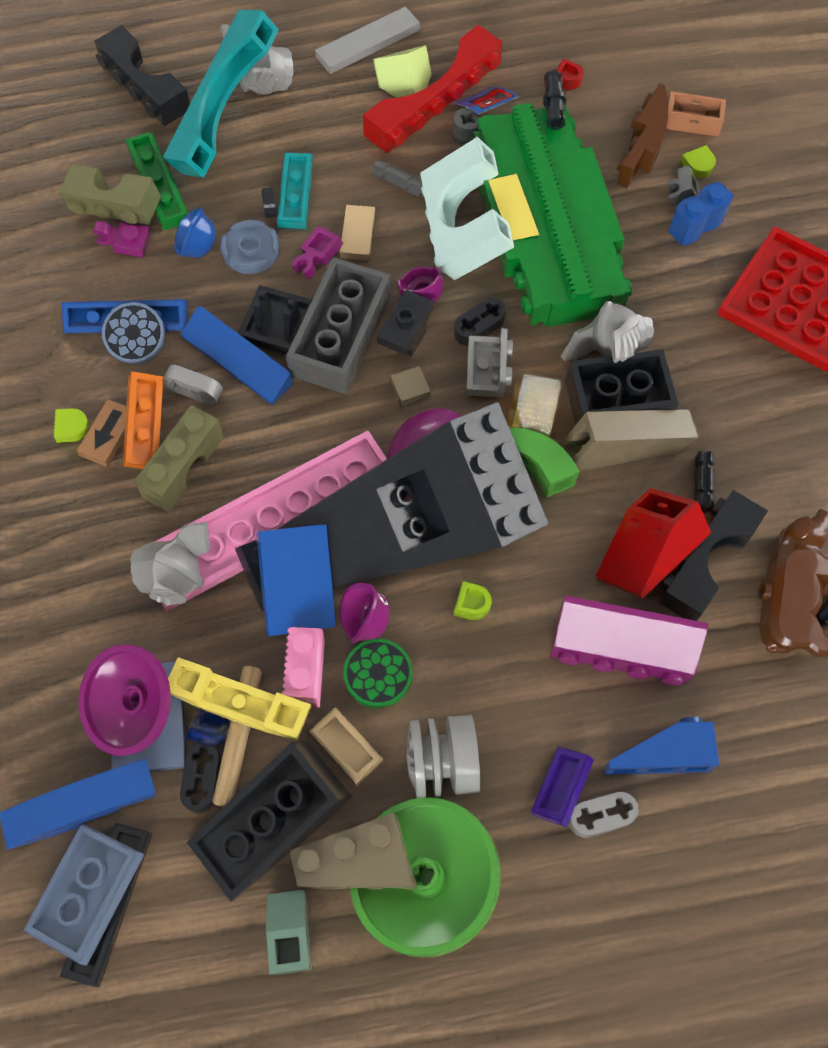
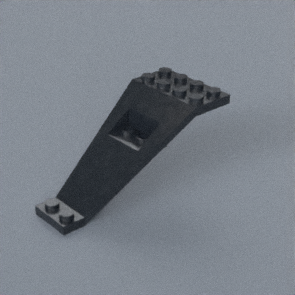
(458, 488)

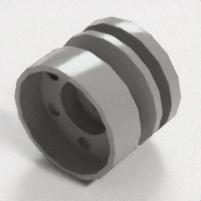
(444, 756)

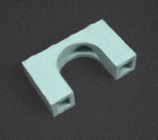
(444, 187)

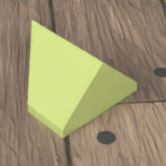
(403, 71)

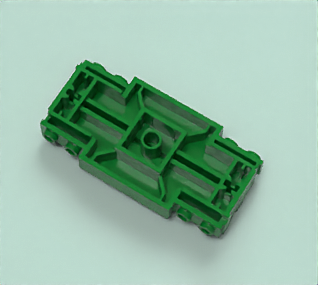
(577, 255)

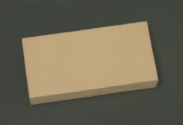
(357, 232)
(346, 746)

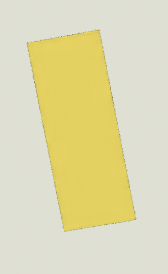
(513, 206)

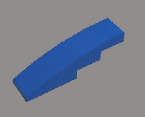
(76, 804)

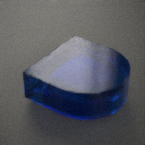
(208, 728)

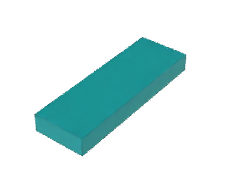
(295, 191)

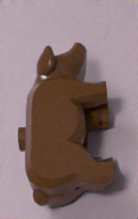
(795, 589)

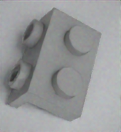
(488, 365)

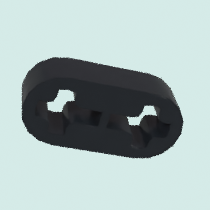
(477, 318)
(191, 777)

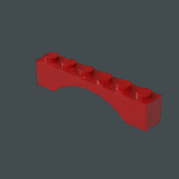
(397, 118)

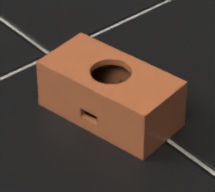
(708, 113)

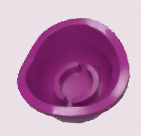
(363, 613)

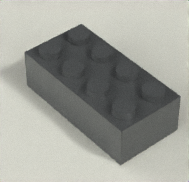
(339, 325)

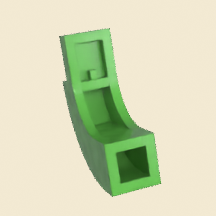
(545, 461)

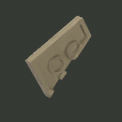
(358, 857)

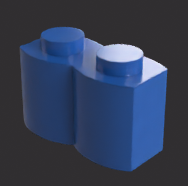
(700, 213)

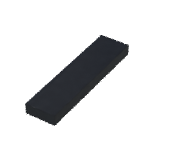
(95, 969)

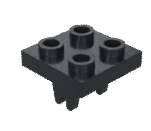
(274, 319)

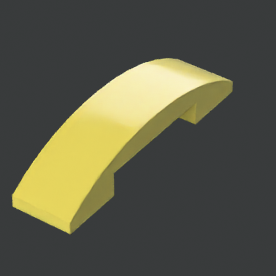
(237, 701)

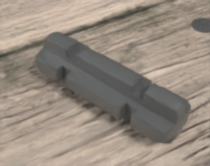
(398, 177)

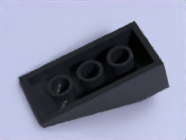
(269, 818)

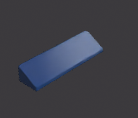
(90, 315)
(237, 355)

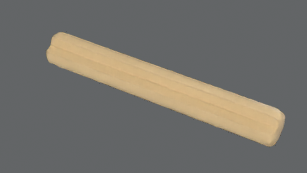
(234, 748)

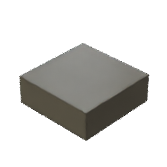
(410, 386)

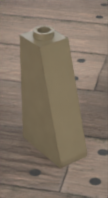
(628, 436)

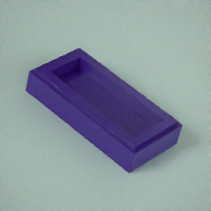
(562, 786)

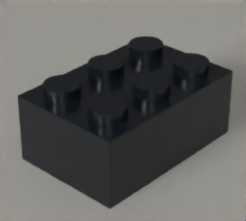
(630, 385)

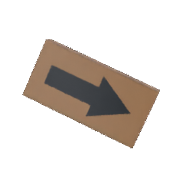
(105, 434)

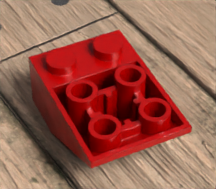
(652, 541)

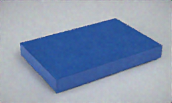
(295, 578)

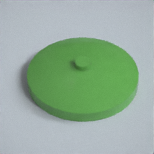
(454, 879)

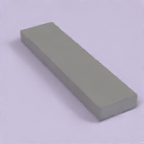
(367, 40)

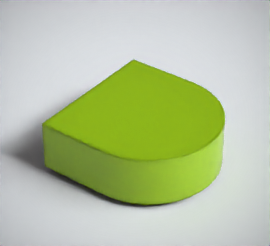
(700, 161)
(70, 425)
(473, 602)

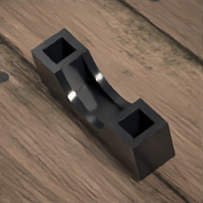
(160, 94)
(693, 586)

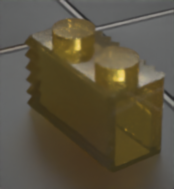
(535, 403)

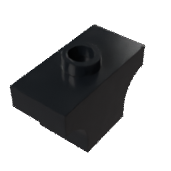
(406, 324)

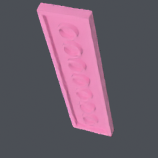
(276, 504)

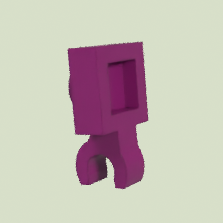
(126, 240)

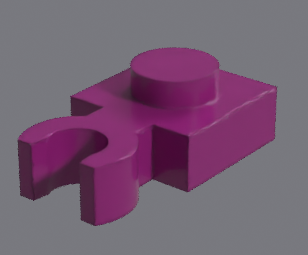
(317, 249)

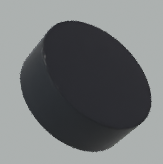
(269, 202)

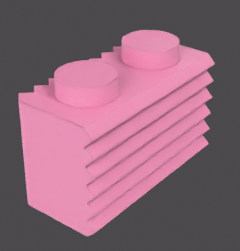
(304, 665)

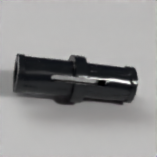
(554, 100)

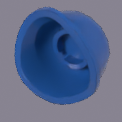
(194, 235)

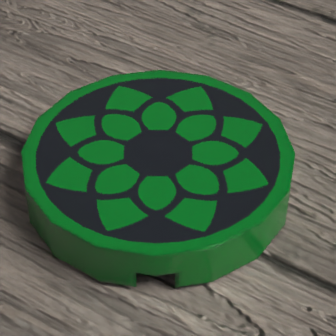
(377, 673)

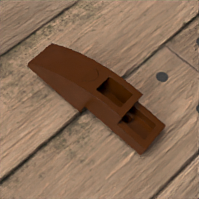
(646, 138)

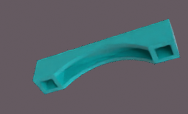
(242, 47)

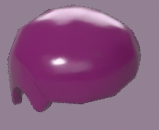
(422, 281)

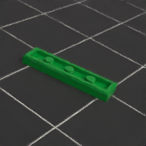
(151, 164)

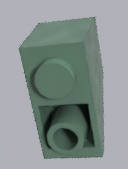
(288, 933)

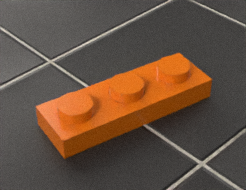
(142, 419)

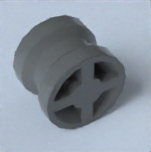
(464, 124)

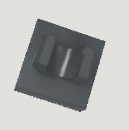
(686, 185)

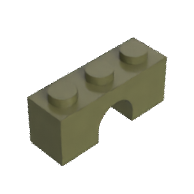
(131, 200)
(165, 474)

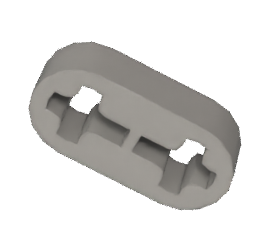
(192, 384)
(606, 823)

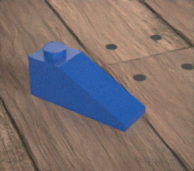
(681, 748)

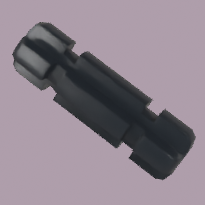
(704, 480)

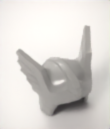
(270, 73)
(613, 333)
(171, 567)

